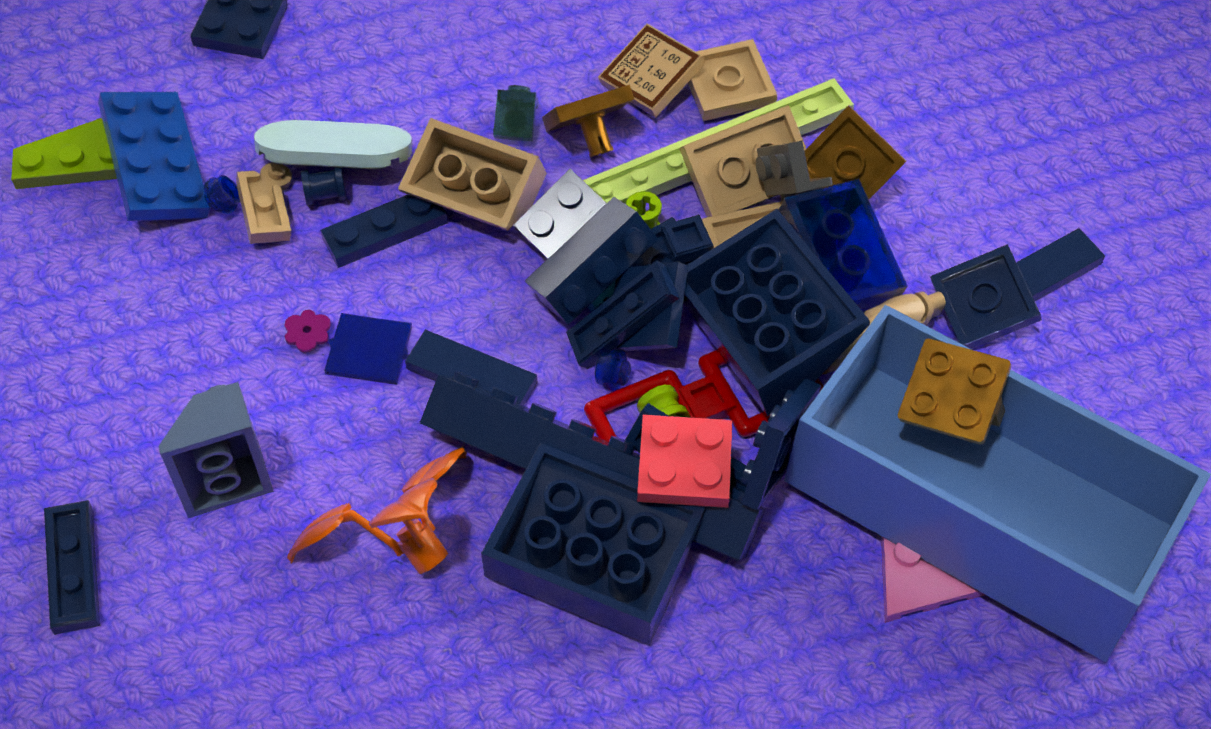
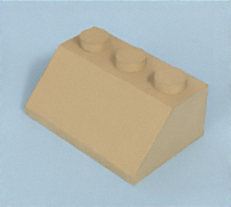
(473, 175)

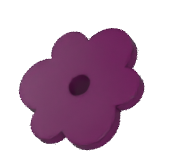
(307, 330)

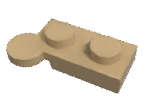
(264, 203)

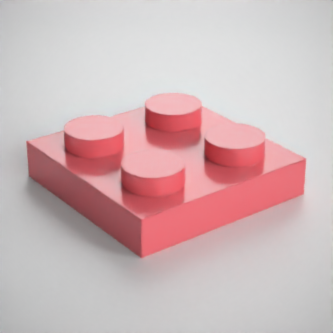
(685, 461)

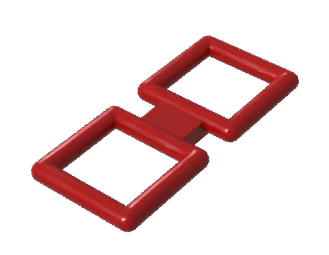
(703, 398)

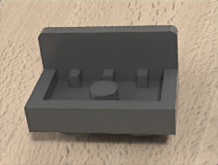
(786, 171)

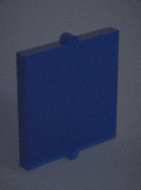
(368, 348)

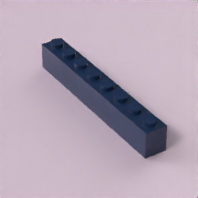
(514, 433)

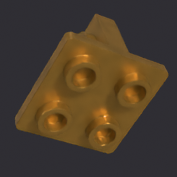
(955, 391)

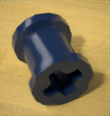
(323, 185)

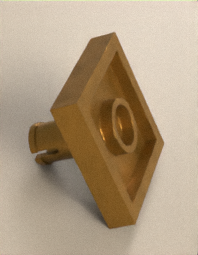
(589, 114)
(853, 151)

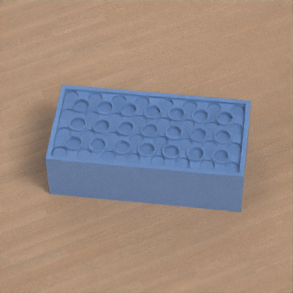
(1043, 516)

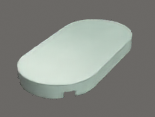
(332, 144)

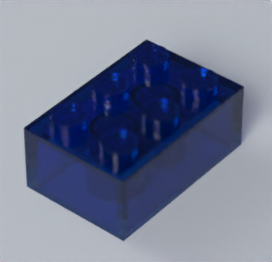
(847, 240)

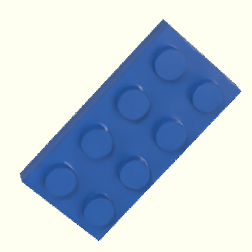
(153, 156)

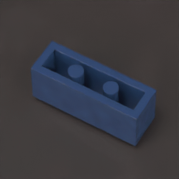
(591, 260)

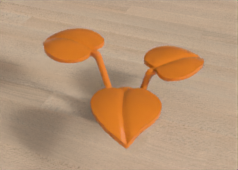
(416, 538)

